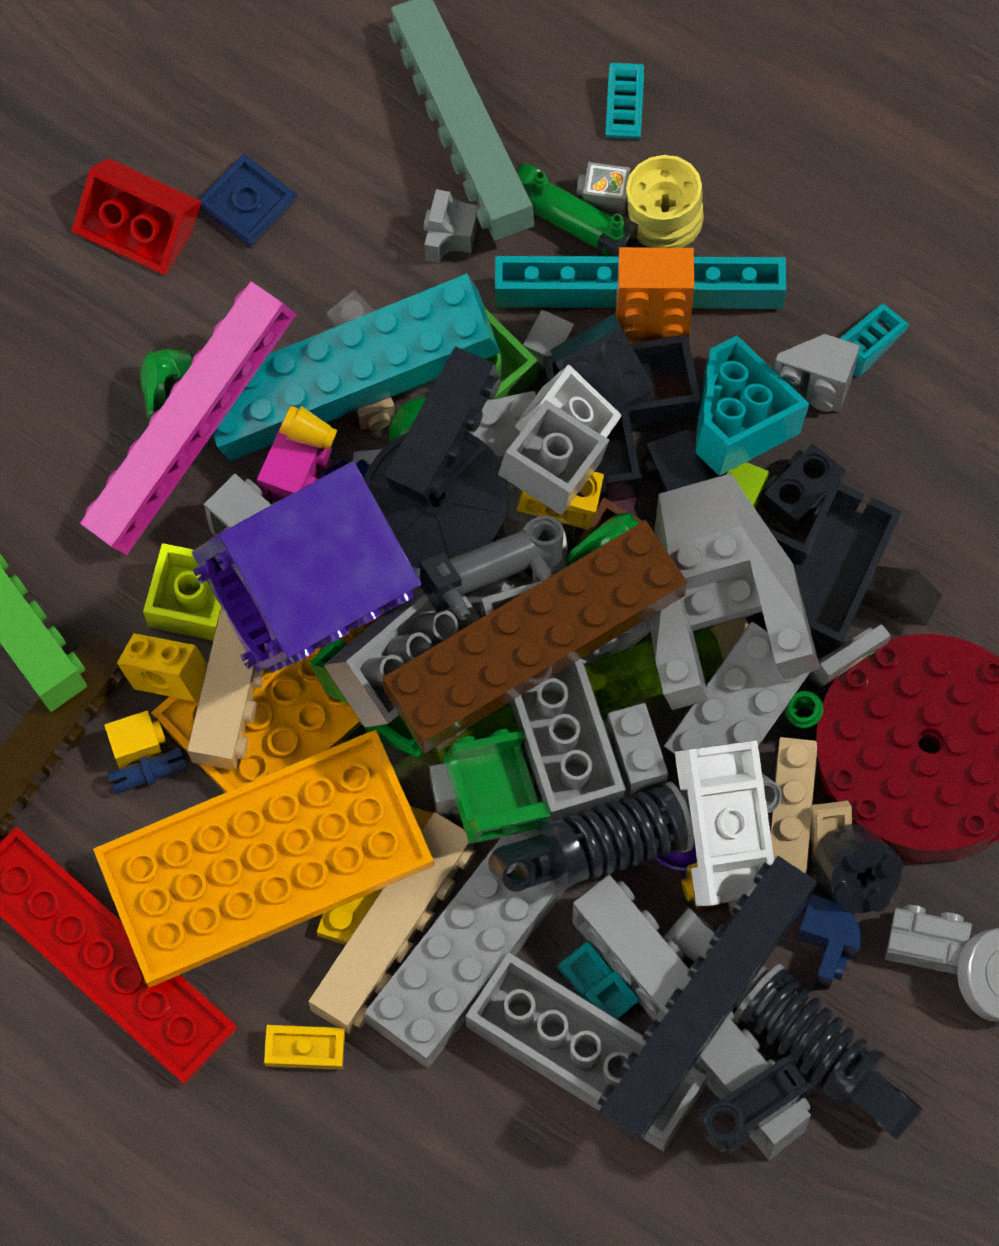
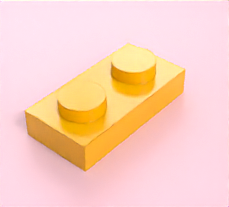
(304, 1047)

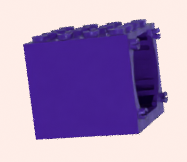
(306, 570)

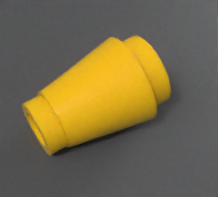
(307, 428)

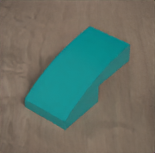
(596, 981)

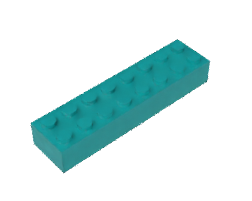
(358, 363)

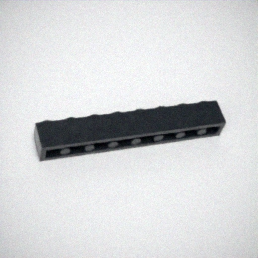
(707, 999)

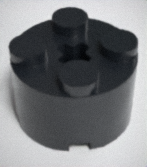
(857, 869)

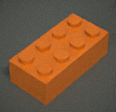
(655, 292)

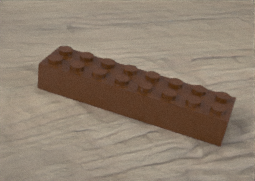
(534, 636)

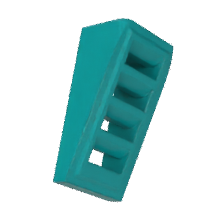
(627, 79)
(866, 357)

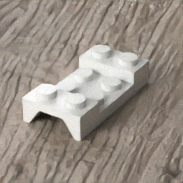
(726, 819)

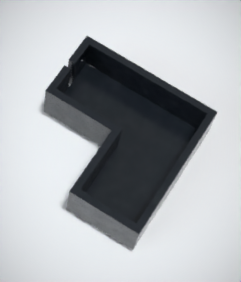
(671, 401)
(838, 560)

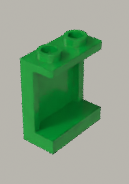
(493, 786)

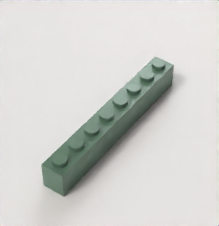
(462, 118)

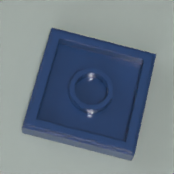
(247, 200)

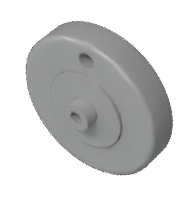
(980, 974)

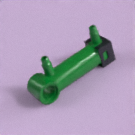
(575, 215)

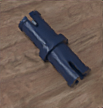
(147, 770)

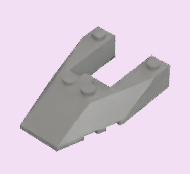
(730, 573)

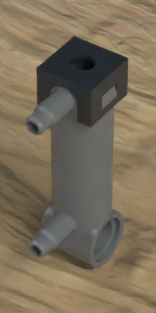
(534, 548)

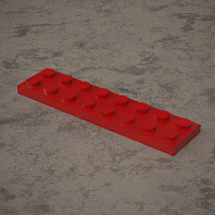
(96, 956)

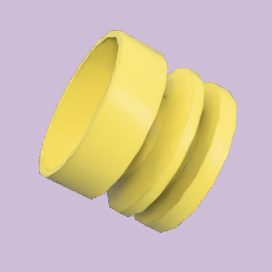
(665, 202)

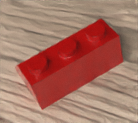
(135, 215)

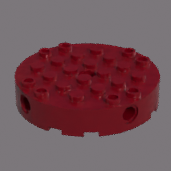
(870, 754)

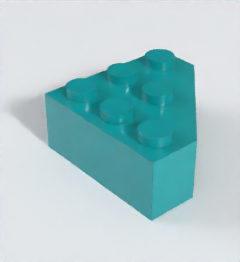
(743, 407)

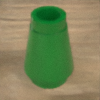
(802, 703)

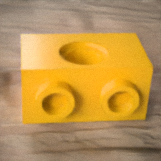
(163, 667)

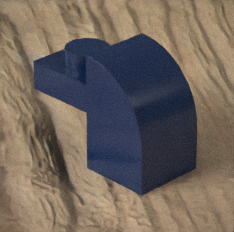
(833, 929)

